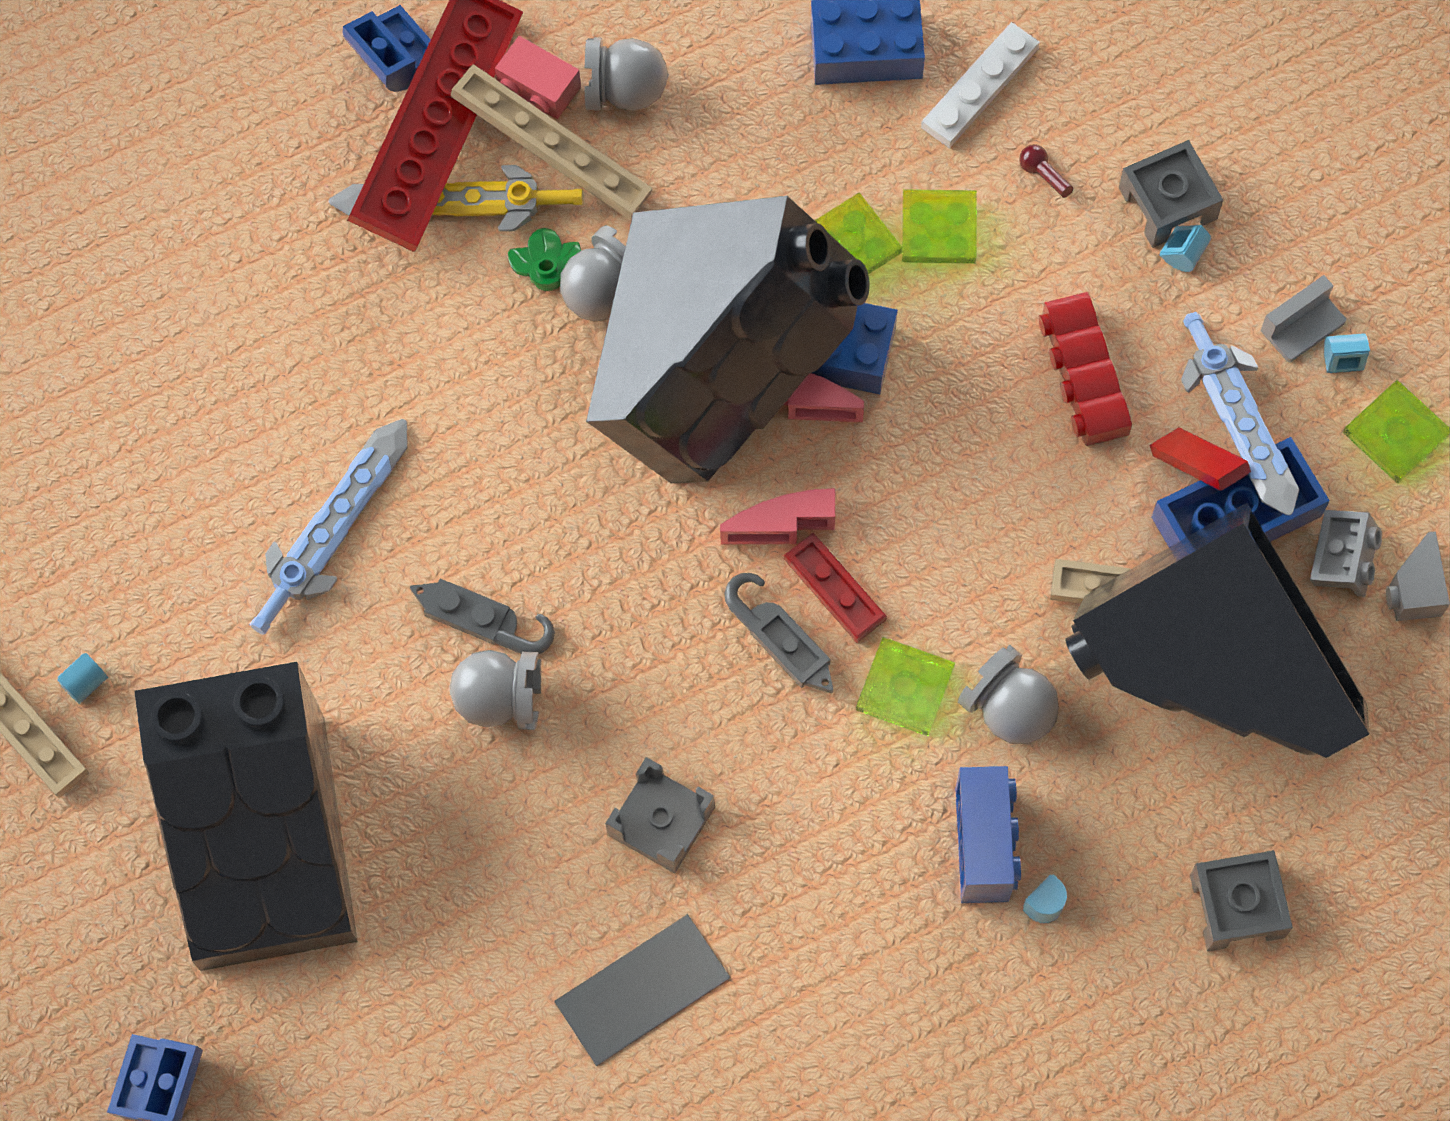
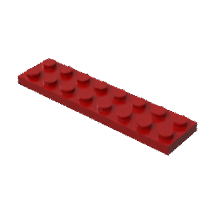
(430, 123)

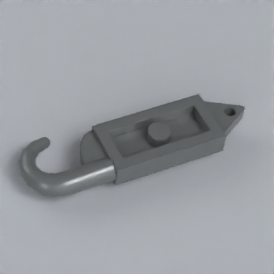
(478, 616)
(781, 637)

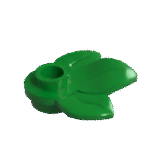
(543, 258)

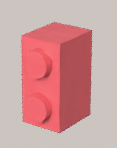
(538, 77)

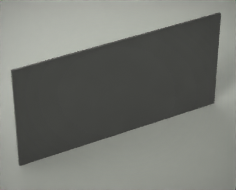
(642, 989)

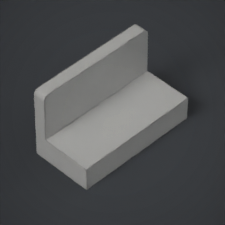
(1303, 320)

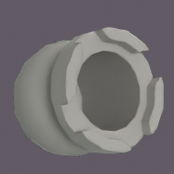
(626, 74)
(592, 276)
(494, 689)
(1014, 701)

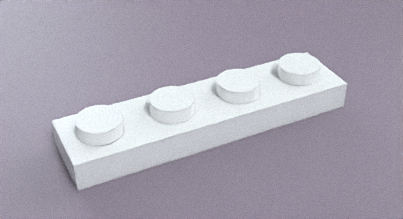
(980, 85)

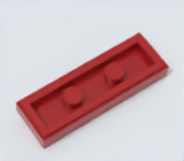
(1200, 458)
(835, 587)

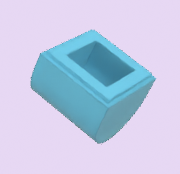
(1185, 247)
(1346, 353)
(82, 678)
(1046, 900)

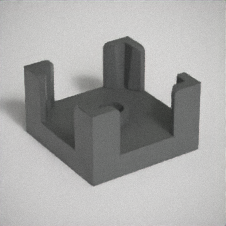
(1171, 191)
(660, 817)
(1241, 899)

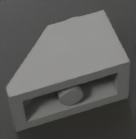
(1419, 584)

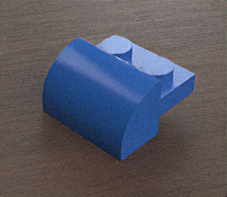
(388, 45)
(155, 1080)

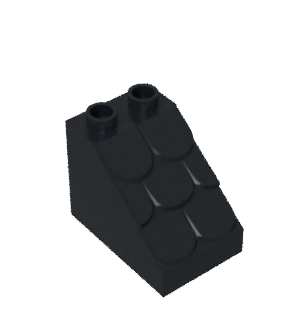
(718, 328)
(1224, 638)
(247, 814)

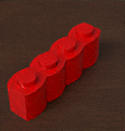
(1086, 368)

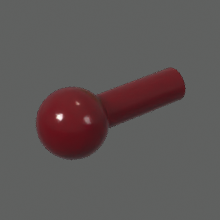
(1035, 160)

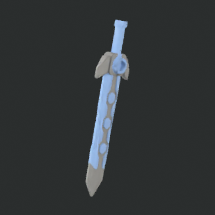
(1220, 373)
(296, 573)

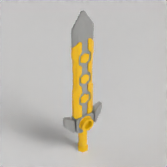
(515, 199)

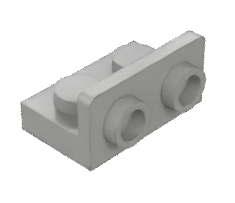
(1346, 551)

